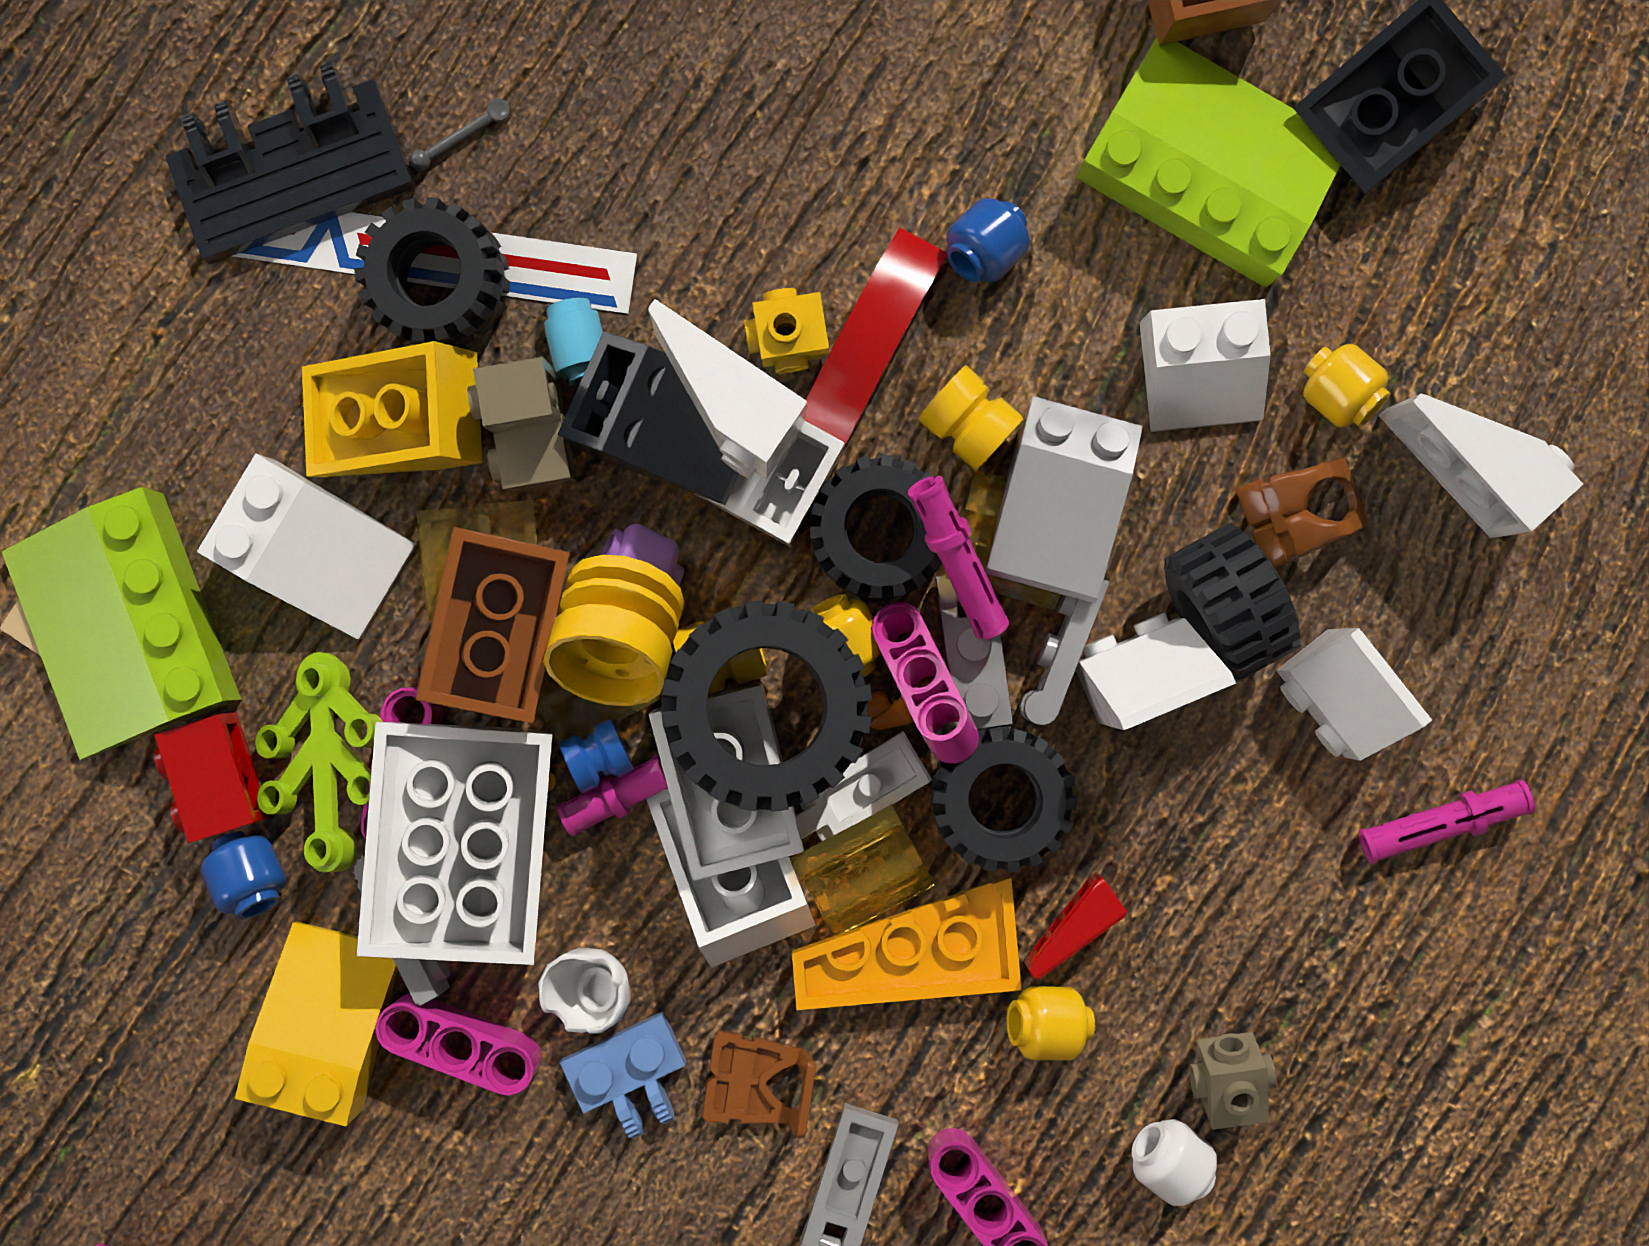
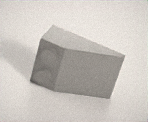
(1063, 499)

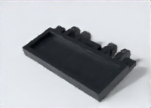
(292, 174)

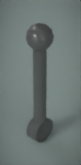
(497, 112)

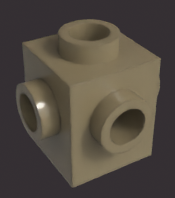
(1229, 1068)

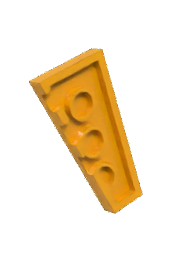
(923, 953)

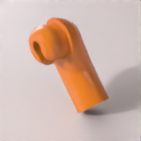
(888, 714)

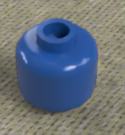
(987, 240)
(243, 875)

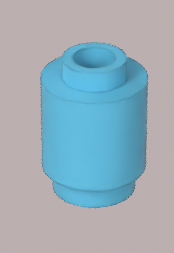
(572, 337)

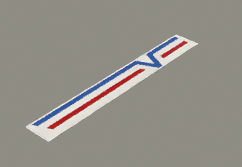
(536, 267)

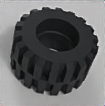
(396, 247)
(830, 538)
(1233, 600)
(1042, 826)

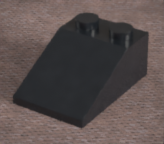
(1399, 92)

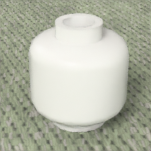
(1174, 1162)

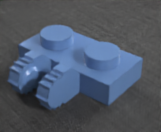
(623, 1064)

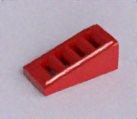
(1080, 922)

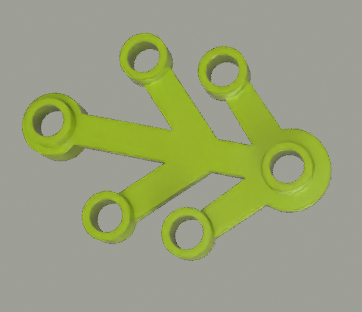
(321, 690)

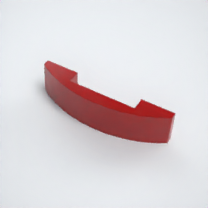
(872, 334)

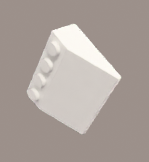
(454, 843)

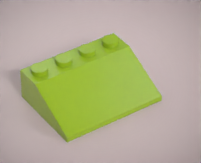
(1212, 162)
(120, 622)

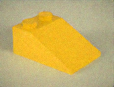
(391, 412)
(318, 1027)

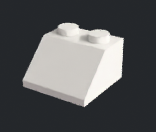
(1206, 364)
(1351, 694)

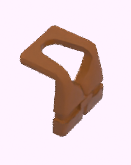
(1281, 515)
(740, 1078)

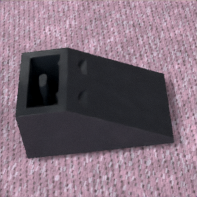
(642, 419)

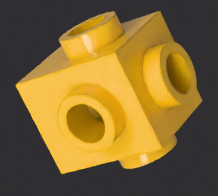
(788, 309)

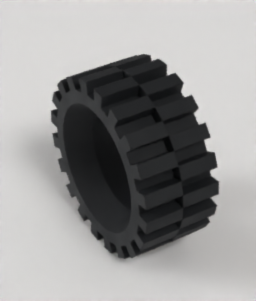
(843, 698)

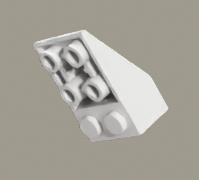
(787, 495)

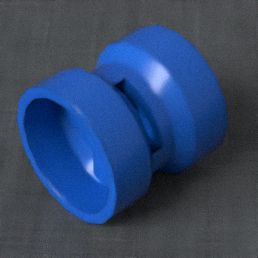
(598, 754)

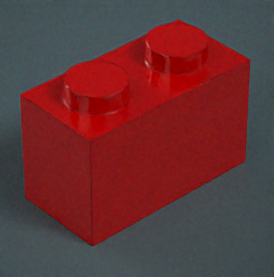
(209, 776)

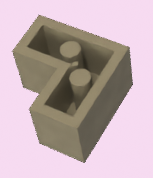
(524, 412)

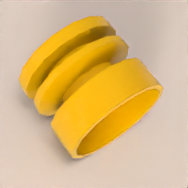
(614, 630)

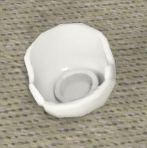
(585, 990)

